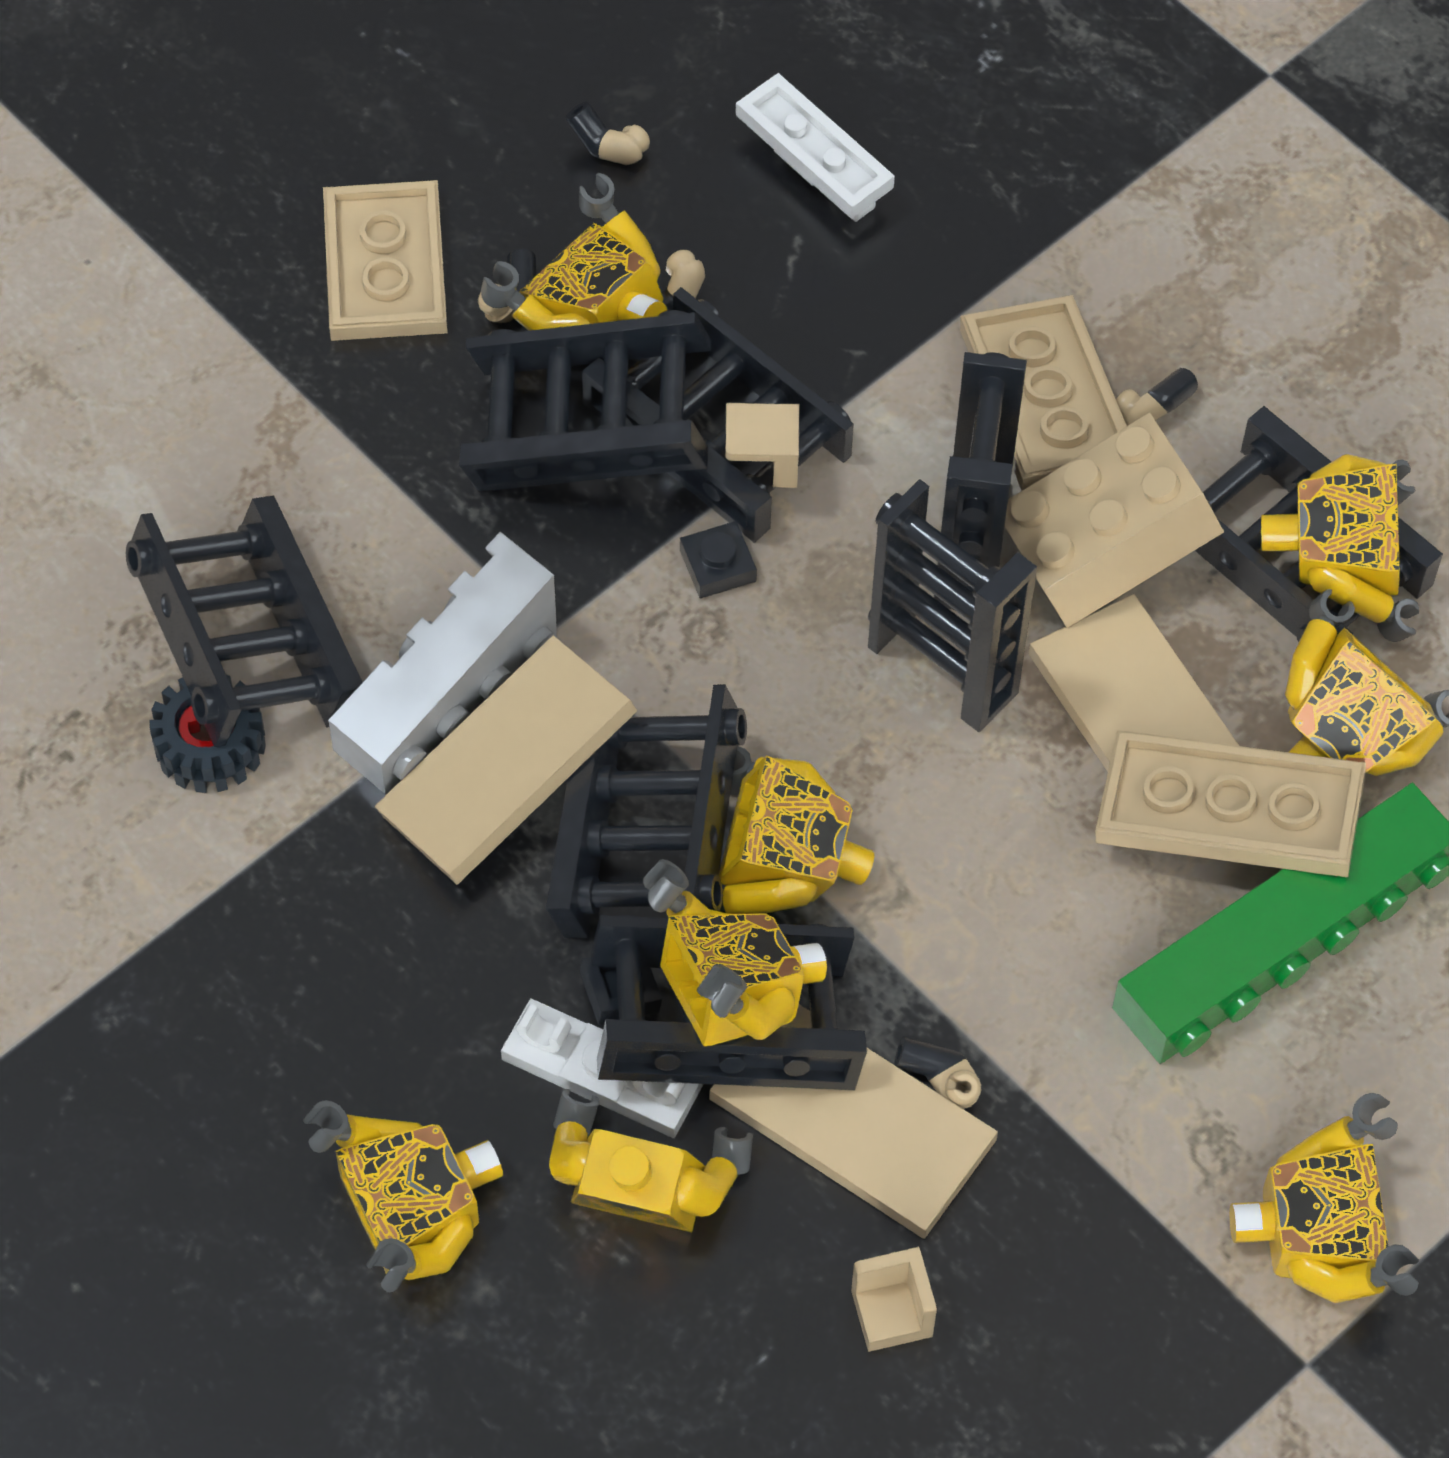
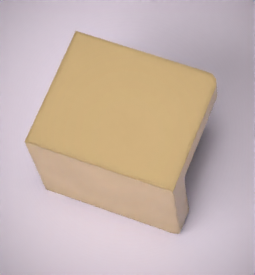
(765, 434)
(893, 1299)

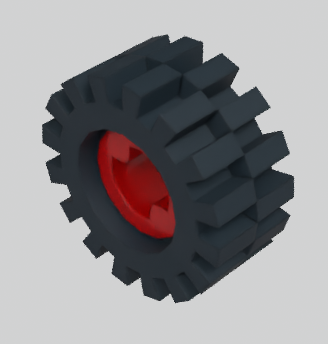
(197, 759)

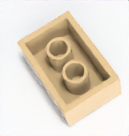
(1110, 519)

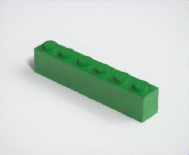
(1282, 928)

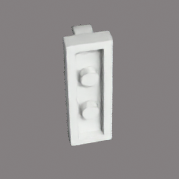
(815, 146)
(566, 1055)

